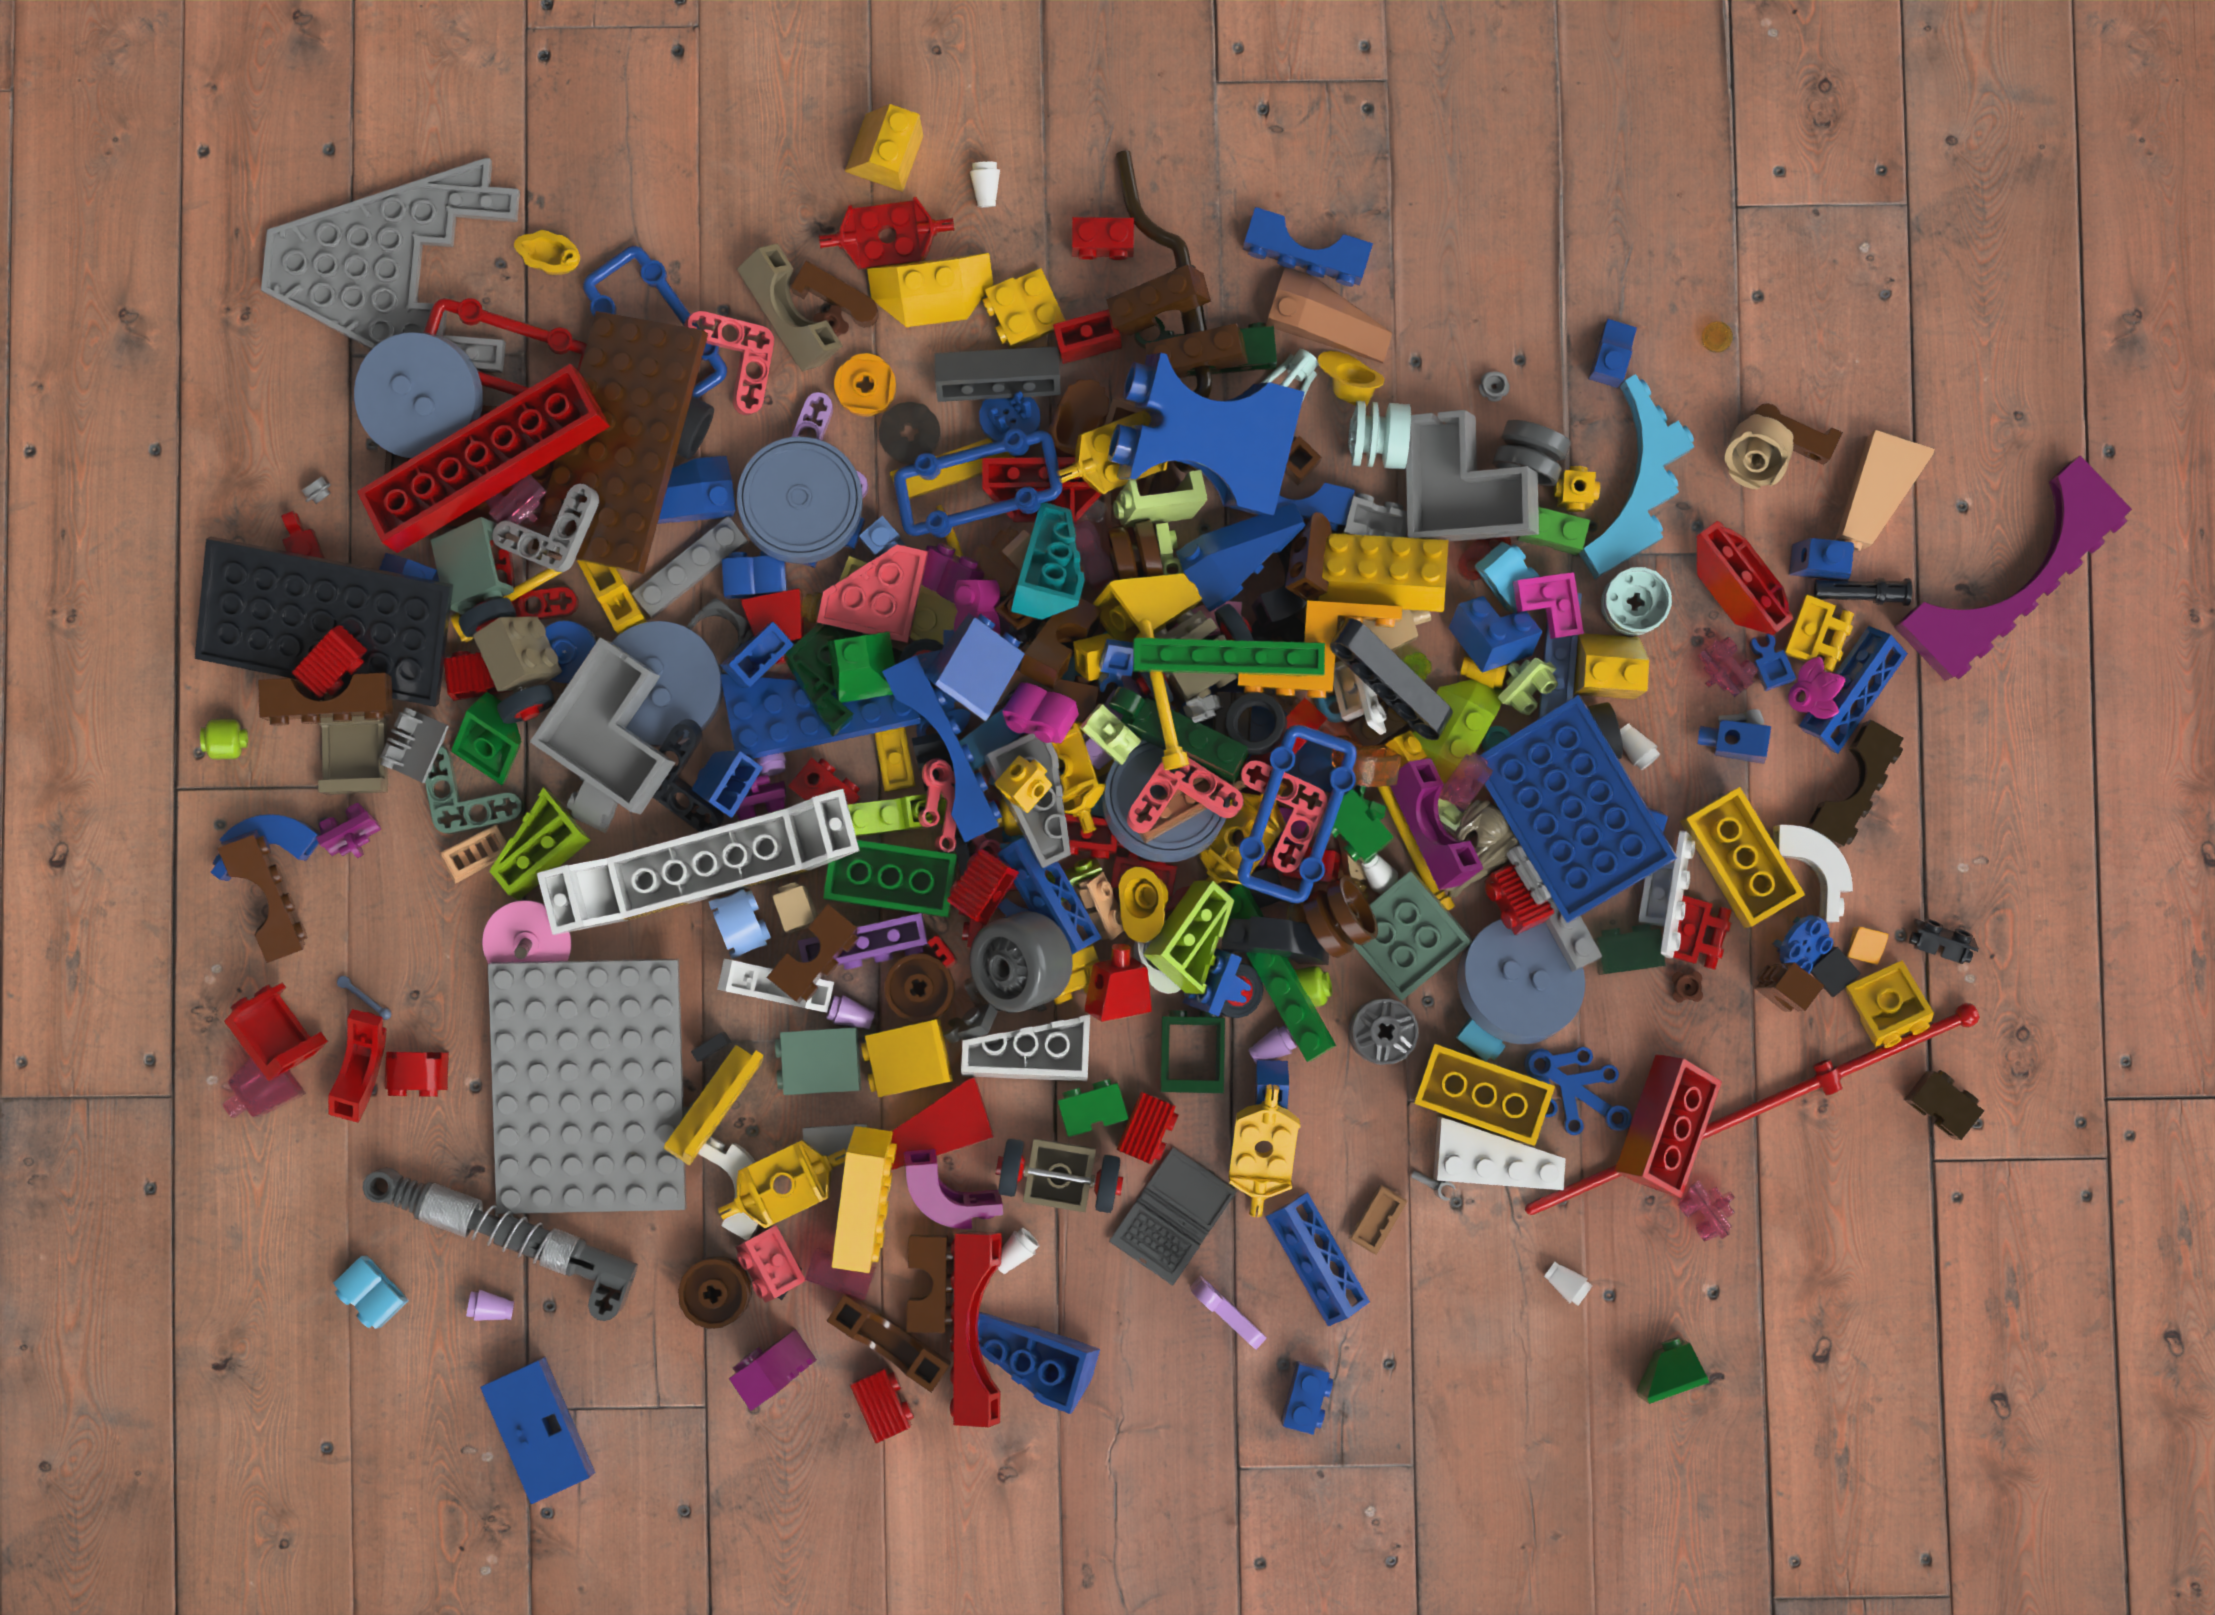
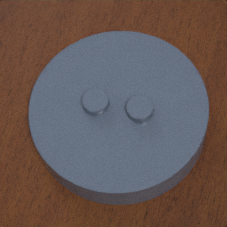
(416, 392)
(799, 500)
(687, 682)
(1122, 789)
(1518, 984)

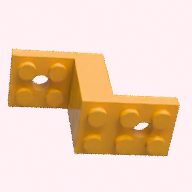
(1321, 628)

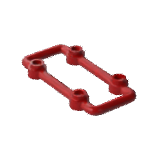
(471, 313)

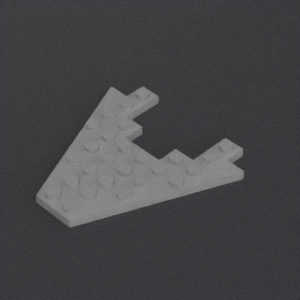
(364, 258)

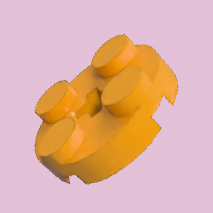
(853, 372)

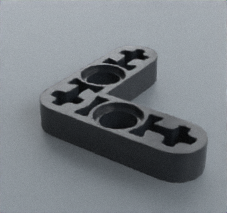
(673, 784)

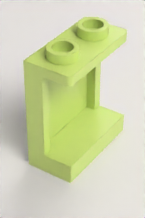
(1163, 507)

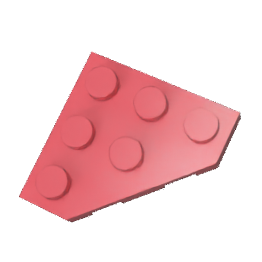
(878, 595)

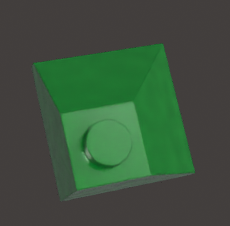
(859, 666)
(487, 740)
(1671, 1371)

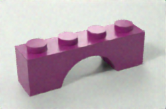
(1418, 794)

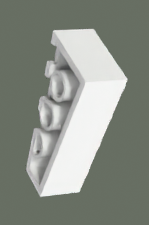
(1035, 1052)
(1485, 1158)

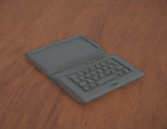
(1173, 1216)

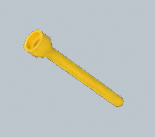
(1173, 755)
(1412, 847)

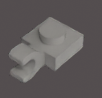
(1202, 708)

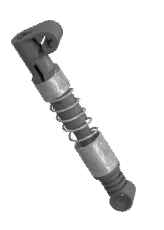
(552, 1248)

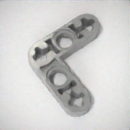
(557, 541)

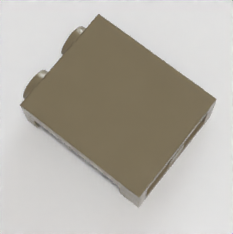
(353, 756)

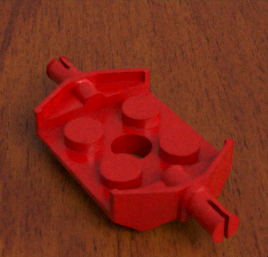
(863, 225)

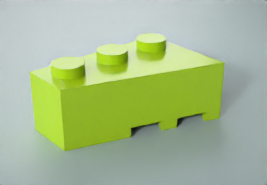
(540, 844)
(1191, 935)

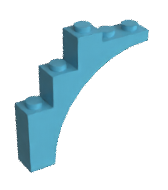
(1652, 485)

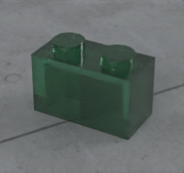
(1629, 950)

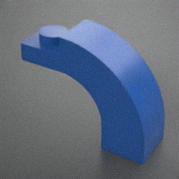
(284, 831)

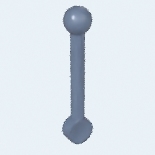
(345, 982)

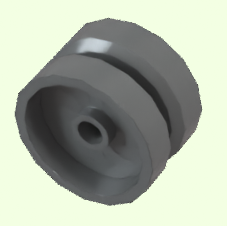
(1532, 447)

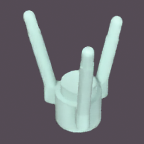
(1300, 367)

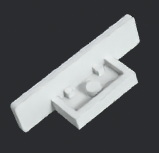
(1357, 698)
(1664, 895)

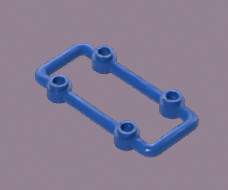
(655, 276)
(929, 467)
(1312, 867)

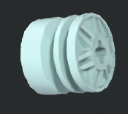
(1380, 435)
(1650, 591)

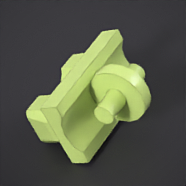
(1524, 683)
(1110, 733)

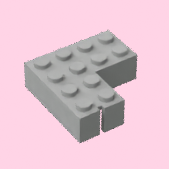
(1454, 499)
(590, 731)

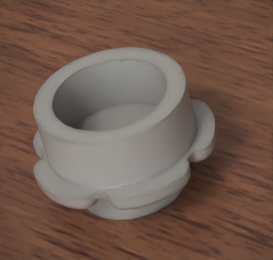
(1494, 378)
(317, 490)

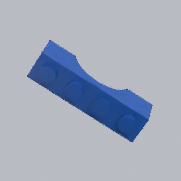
(1343, 260)
(1329, 500)

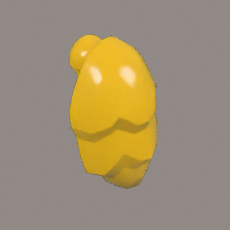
(548, 252)

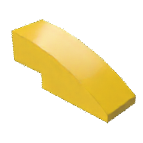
(613, 596)

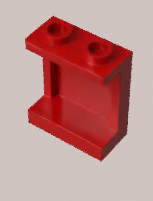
(272, 1032)

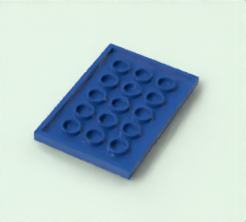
(1575, 809)

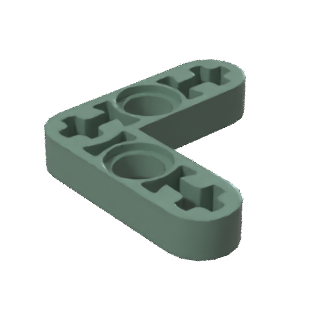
(452, 802)

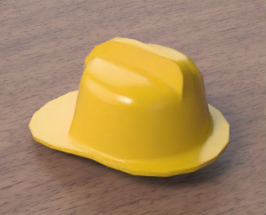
(1350, 377)
(1142, 904)

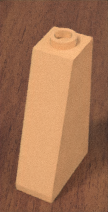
(1880, 484)

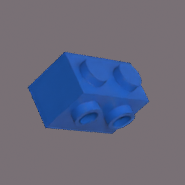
(1305, 1398)

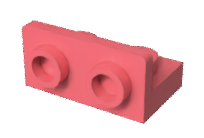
(769, 1264)

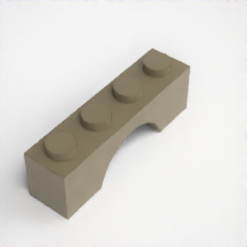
(768, 278)

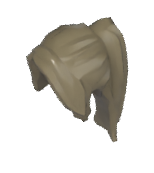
(1493, 841)

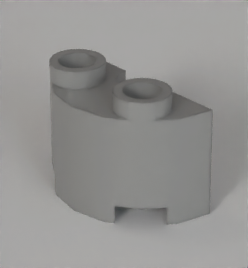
(1375, 520)
(592, 807)

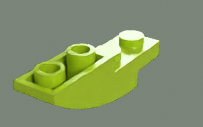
(892, 815)

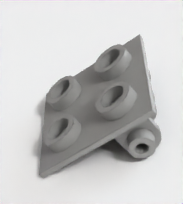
(416, 745)

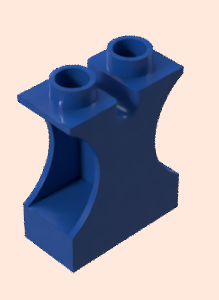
(1234, 442)

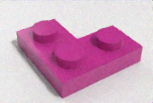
(1558, 596)

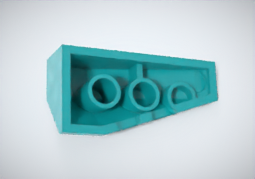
(1051, 568)

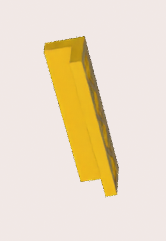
(713, 1104)

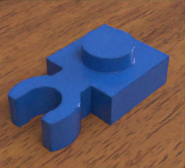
(1115, 662)
(1772, 667)

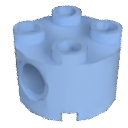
(739, 923)

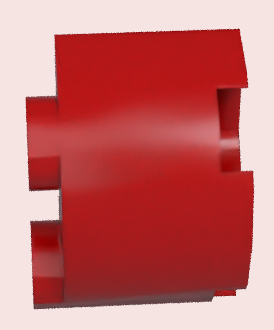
(416, 1072)

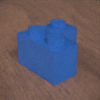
(1493, 639)

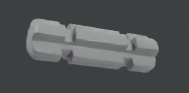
(1528, 875)

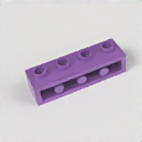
(876, 942)

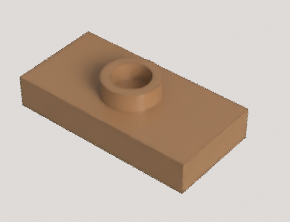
(1378, 1219)

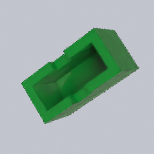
(1358, 831)
(1083, 1109)

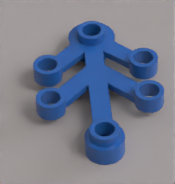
(1572, 1087)

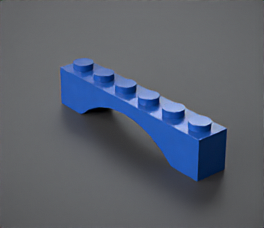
(970, 808)

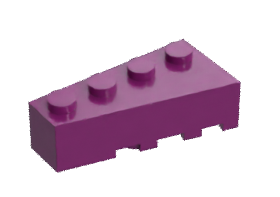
(769, 1371)

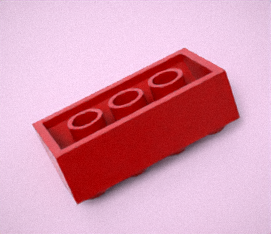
(1668, 1125)

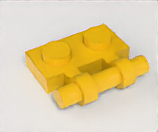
(1810, 629)

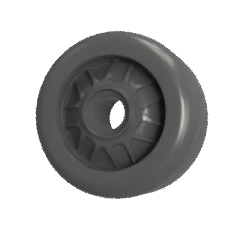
(1020, 961)

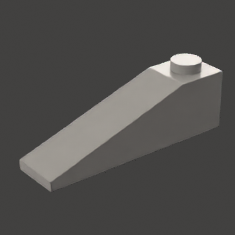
(1045, 823)

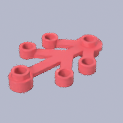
(944, 786)

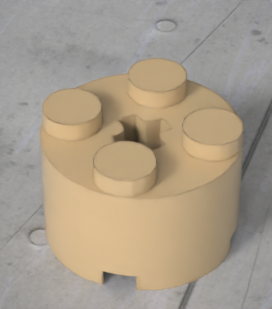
(1759, 452)

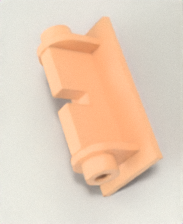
(1099, 894)

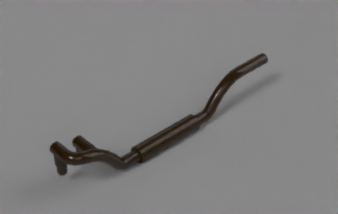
(1193, 320)

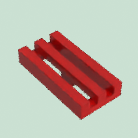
(943, 951)

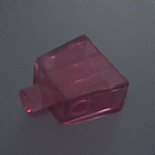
(259, 1094)

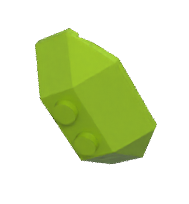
(1473, 713)

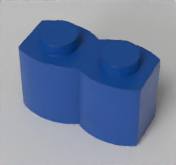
(752, 576)

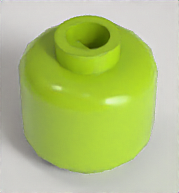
(223, 739)
(1316, 984)

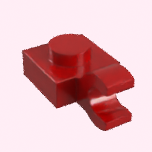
(300, 541)

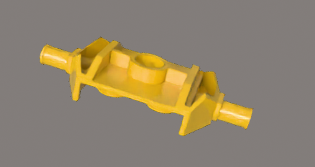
(1092, 456)
(1079, 779)
(1222, 856)
(802, 1165)
(1268, 1172)

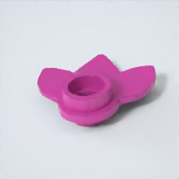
(1819, 690)

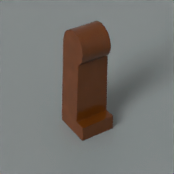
(837, 293)
(1805, 439)
(1307, 559)

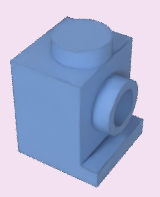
(880, 537)

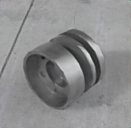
(1364, 1031)

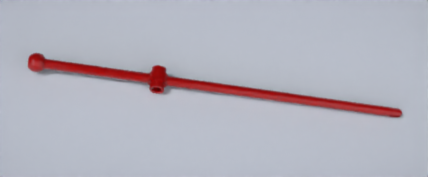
(1826, 1077)

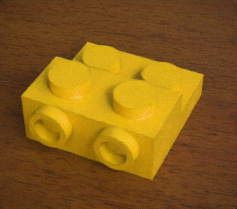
(1023, 308)
(1890, 1005)

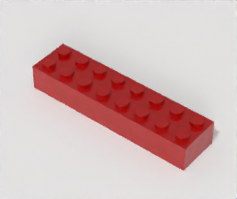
(483, 459)

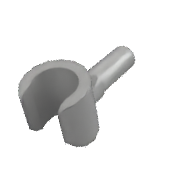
(1752, 716)
(1433, 1184)

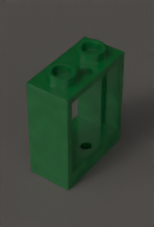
(1179, 1017)

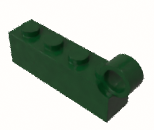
(1258, 342)
(1203, 745)

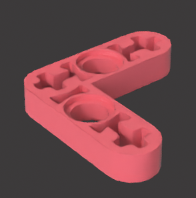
(749, 353)
(1172, 783)
(1299, 812)

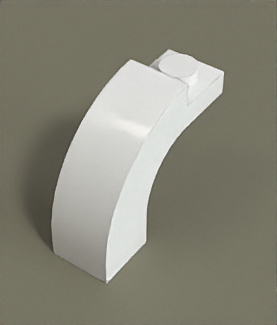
(1824, 859)
(752, 981)
(732, 1161)

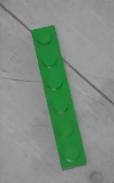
(1228, 657)
(1284, 987)

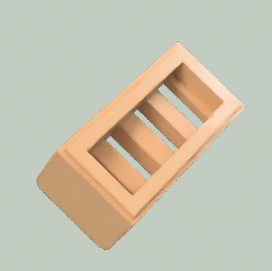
(458, 849)

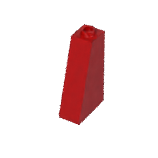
(946, 1124)

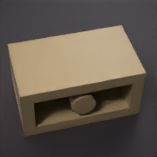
(794, 907)

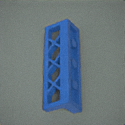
(1862, 662)
(1045, 896)
(1314, 1263)

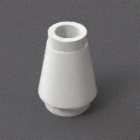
(985, 183)
(1638, 747)
(1379, 874)
(1017, 1249)
(1568, 1283)

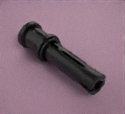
(1877, 591)

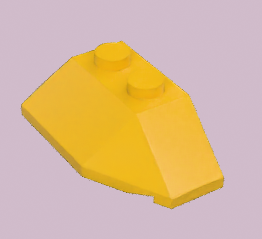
(931, 288)

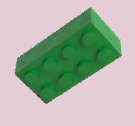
(893, 879)

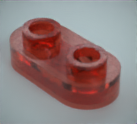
(1475, 553)

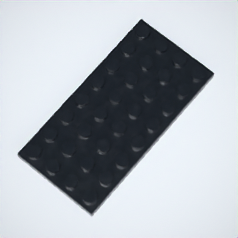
(274, 606)

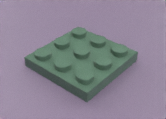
(1413, 936)

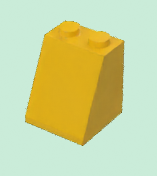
(886, 146)
(1155, 598)
(1610, 666)
(907, 1058)

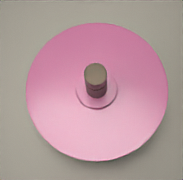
(523, 934)

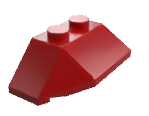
(1007, 475)
(1741, 580)

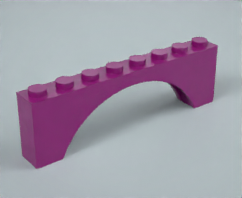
(2083, 514)

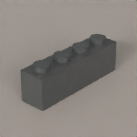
(997, 374)

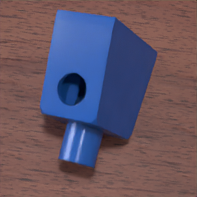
(1824, 559)
(1751, 745)
(726, 780)

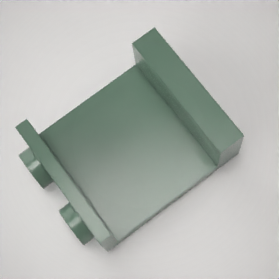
(467, 562)
(818, 1061)

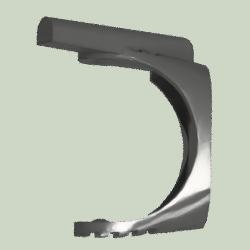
(718, 608)

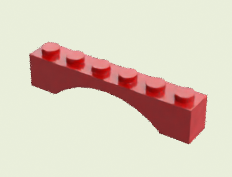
(974, 1392)

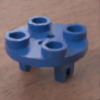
(1020, 409)
(1805, 942)

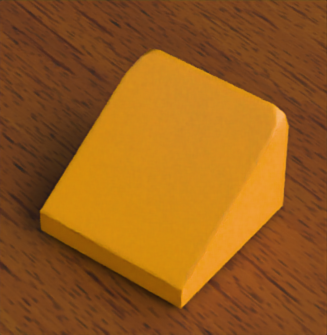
(1867, 945)

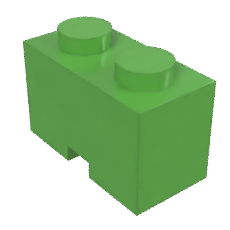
(1559, 532)

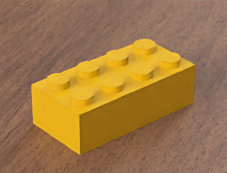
(1386, 571)
(1742, 858)
(1484, 1094)
(864, 1199)

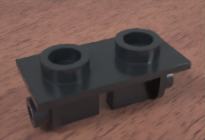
(1955, 943)

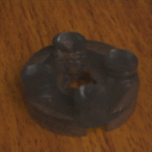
(913, 415)

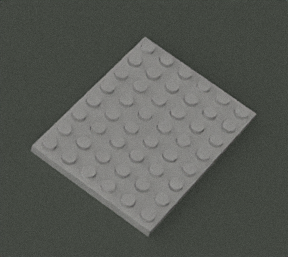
(586, 1085)

